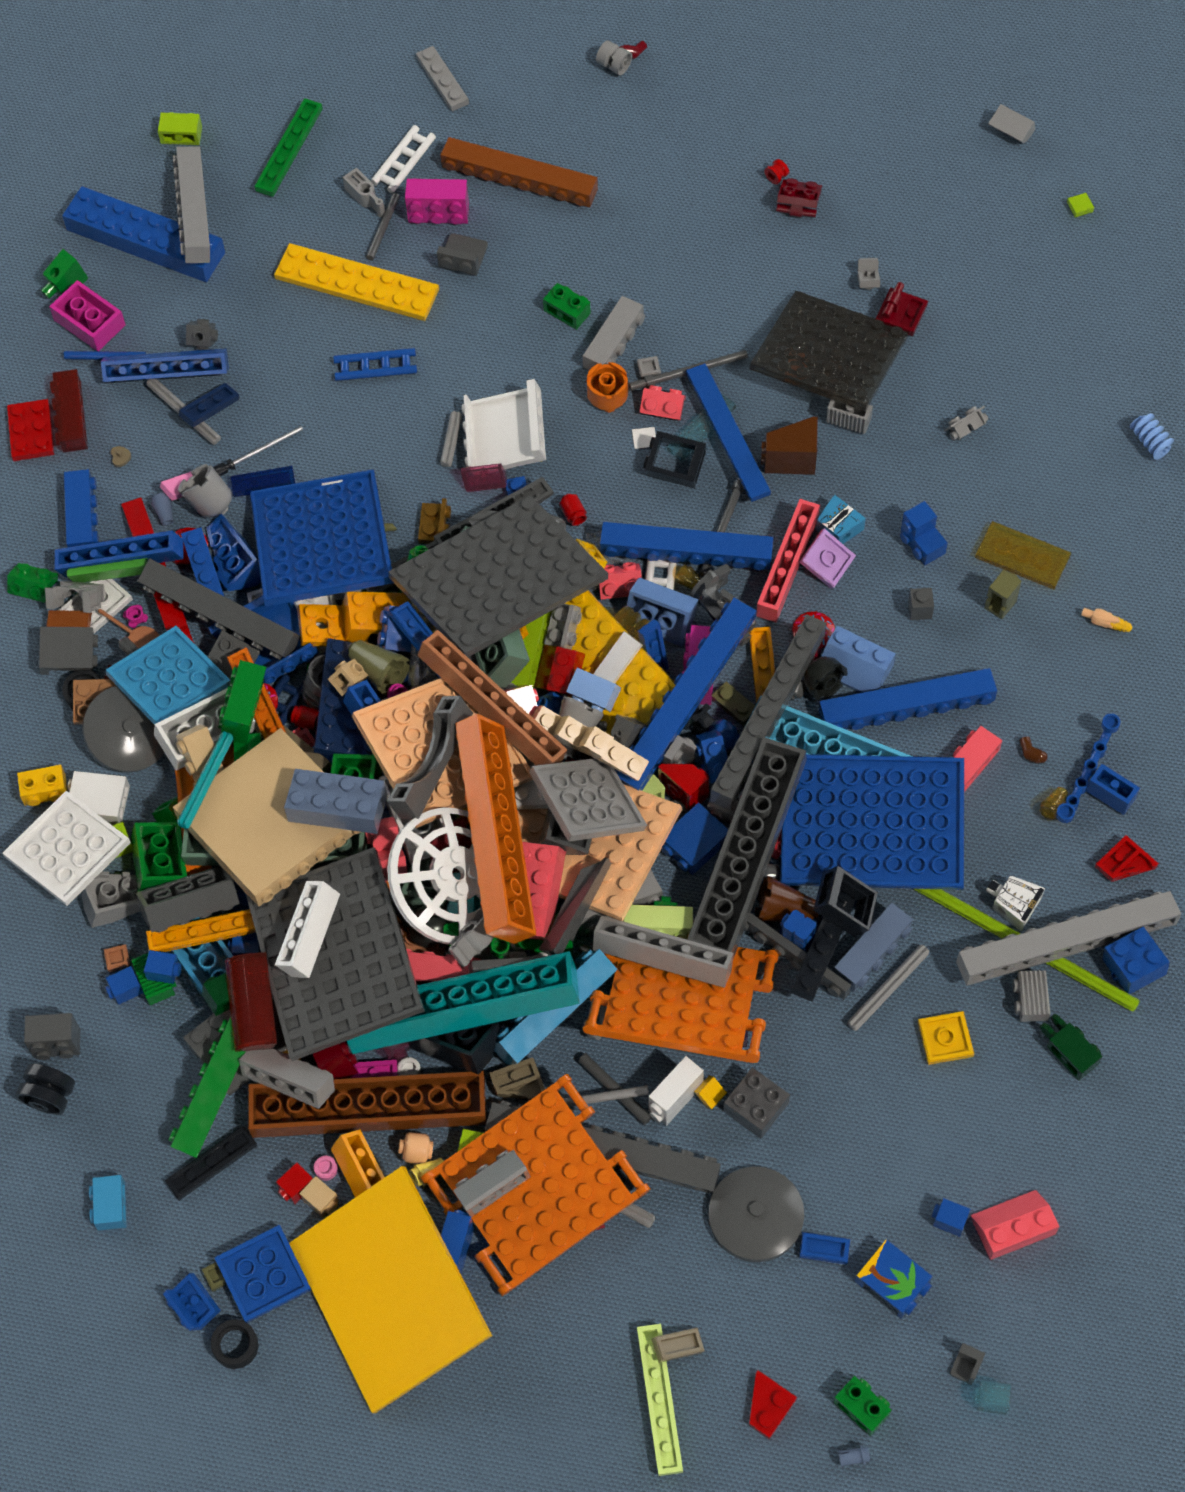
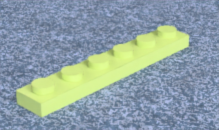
(659, 1404)

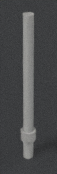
(608, 1096)

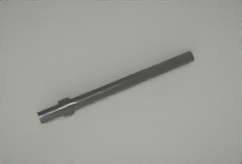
(653, 380)
(737, 489)

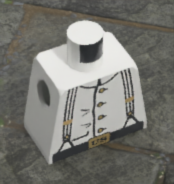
(1015, 900)

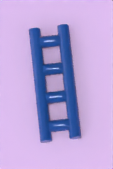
(366, 372)

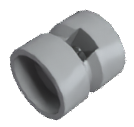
(613, 57)

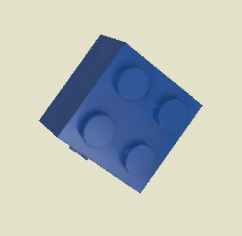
(1135, 960)

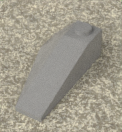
(110, 898)

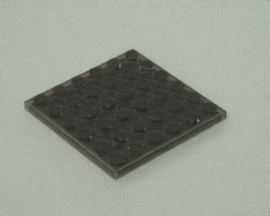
(829, 350)

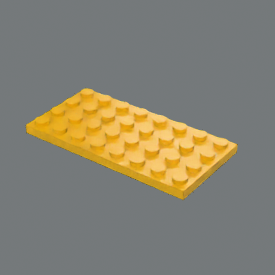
(641, 683)

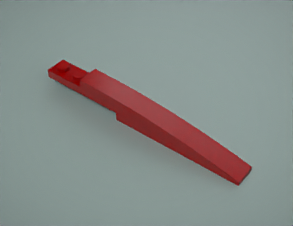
(140, 525)

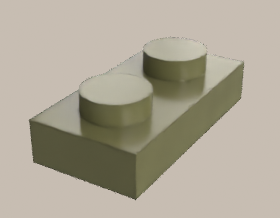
(733, 703)

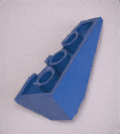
(233, 555)

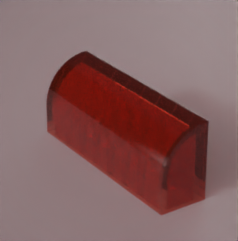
(250, 1002)

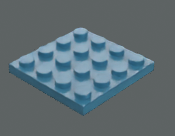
(167, 676)

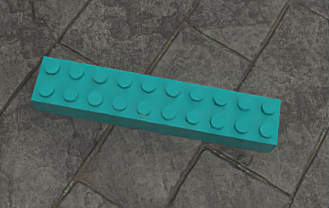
(482, 1000)

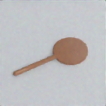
(139, 636)

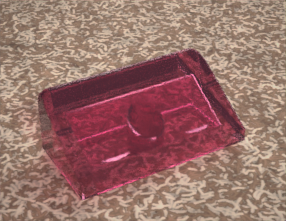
(484, 477)

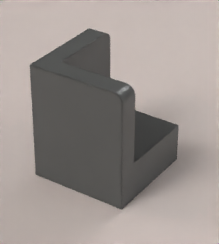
(967, 1364)

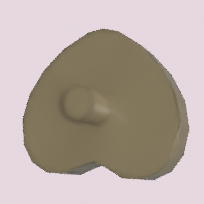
(120, 455)

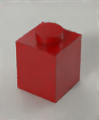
(293, 1183)

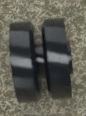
(45, 1089)

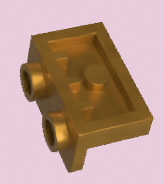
(433, 520)

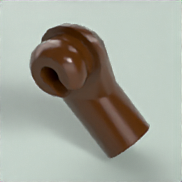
(1031, 753)

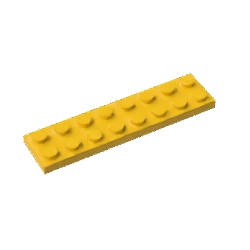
(357, 282)

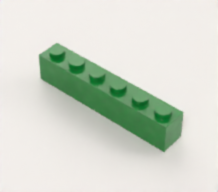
(208, 1094)

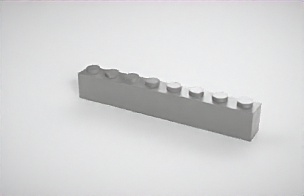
(191, 205)

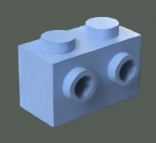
(594, 690)

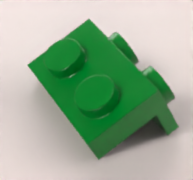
(30, 581)

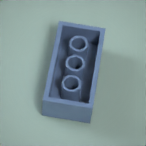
(336, 801)

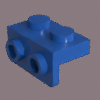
(192, 1303)

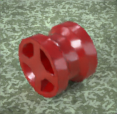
(776, 171)

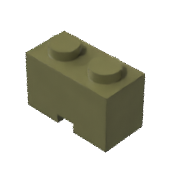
(1003, 594)

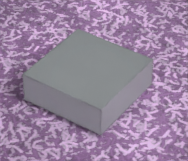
(648, 366)

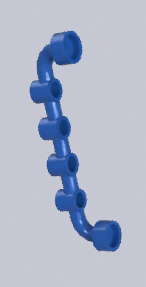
(1066, 811)

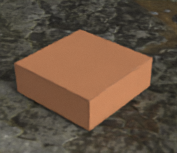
(117, 958)

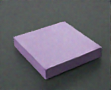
(827, 558)

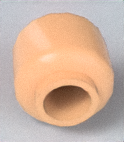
(415, 1148)

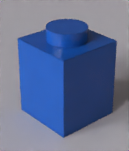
(162, 967)
(123, 985)
(950, 1217)

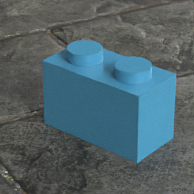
(108, 1202)

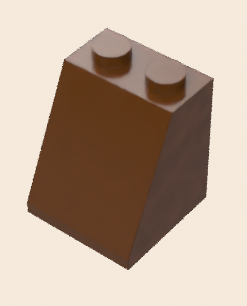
(791, 448)

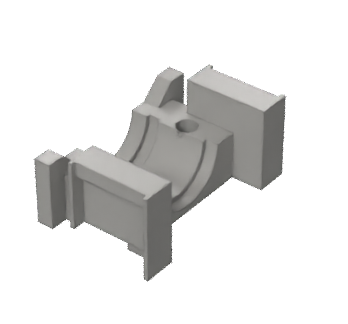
(90, 594)

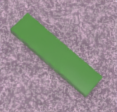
(107, 570)

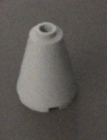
(581, 713)

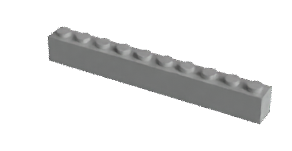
(1066, 938)

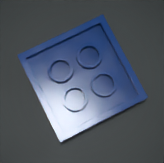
(262, 1274)

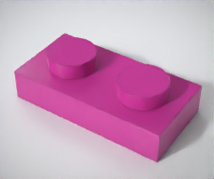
(376, 1069)

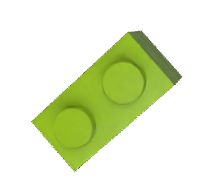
(180, 128)

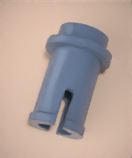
(854, 1456)

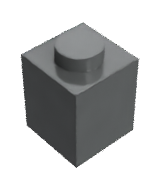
(921, 603)

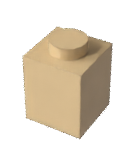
(319, 1197)

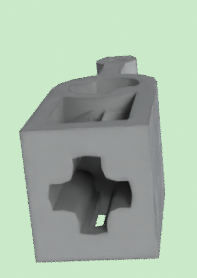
(363, 191)
(472, 940)

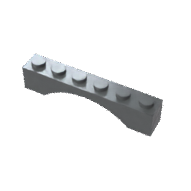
(412, 795)

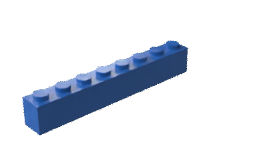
(686, 545)
(910, 700)

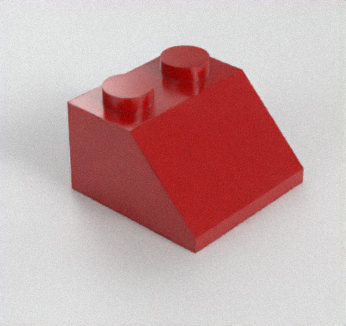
(557, 668)
(684, 783)

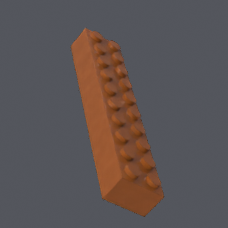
(373, 1105)

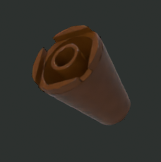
(779, 899)

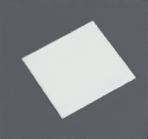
(643, 437)

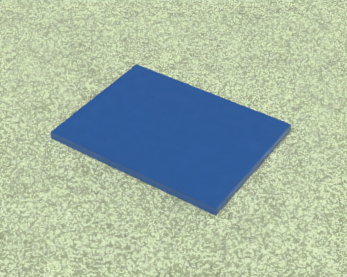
(320, 538)
(878, 820)

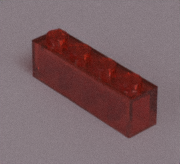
(69, 411)

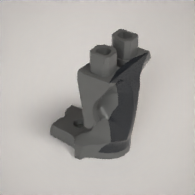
(711, 600)

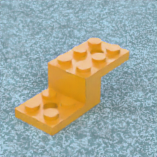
(348, 622)

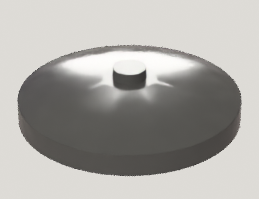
(119, 733)
(756, 1214)

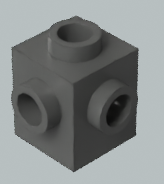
(201, 334)

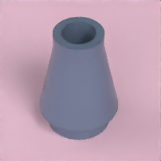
(163, 507)

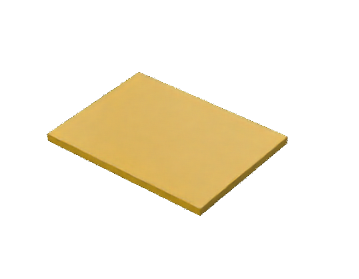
(389, 1289)

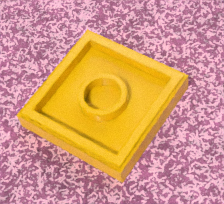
(945, 1038)

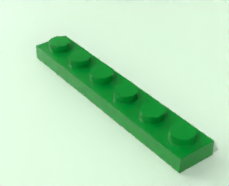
(288, 147)

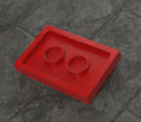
(30, 430)

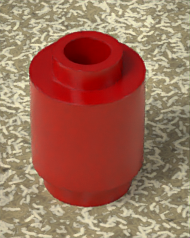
(573, 509)
(305, 717)

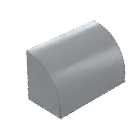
(1012, 124)

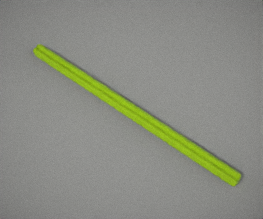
(1001, 930)

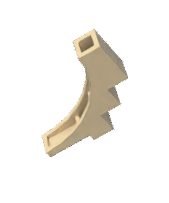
(591, 742)

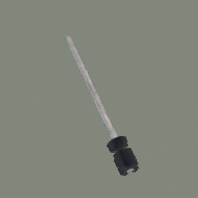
(223, 468)

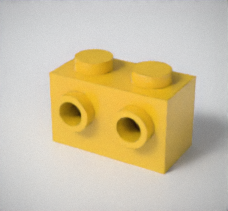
(42, 785)

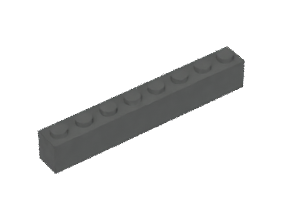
(219, 609)

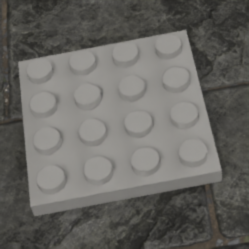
(587, 799)

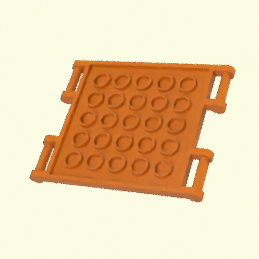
(684, 1012)
(562, 1201)

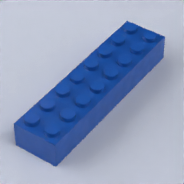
(136, 232)

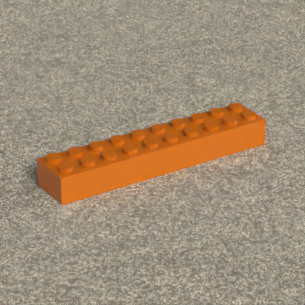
(495, 829)

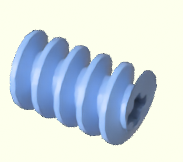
(1151, 435)

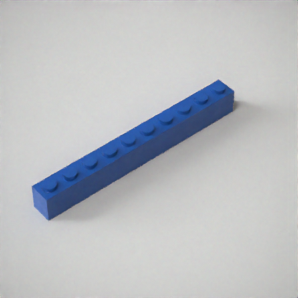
(691, 688)

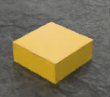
(710, 1092)

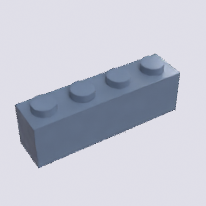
(873, 946)

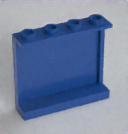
(286, 616)

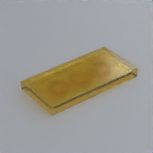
(1023, 555)

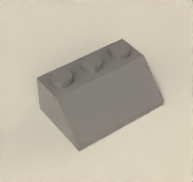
(491, 1182)

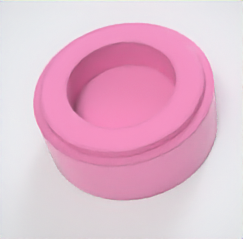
(325, 1168)

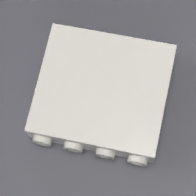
(505, 428)

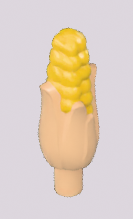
(1106, 619)

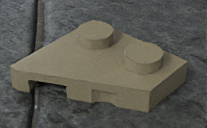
(518, 1080)

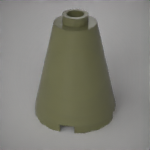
(380, 664)

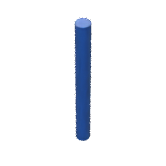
(95, 355)

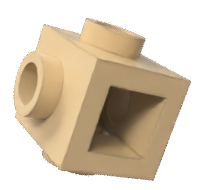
(347, 675)

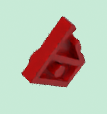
(1125, 861)
(769, 1405)

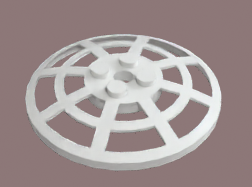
(439, 874)

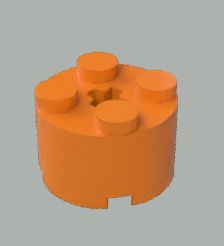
(607, 386)

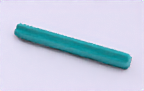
(205, 780)

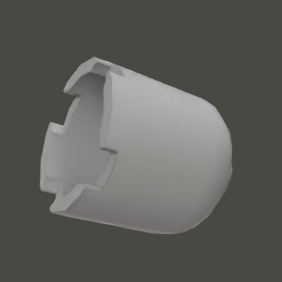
(206, 492)

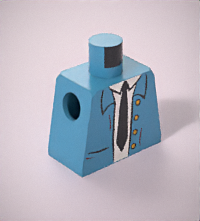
(840, 520)

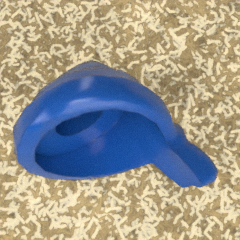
(728, 731)

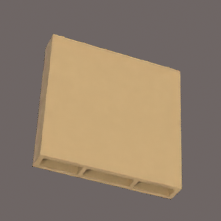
(247, 825)

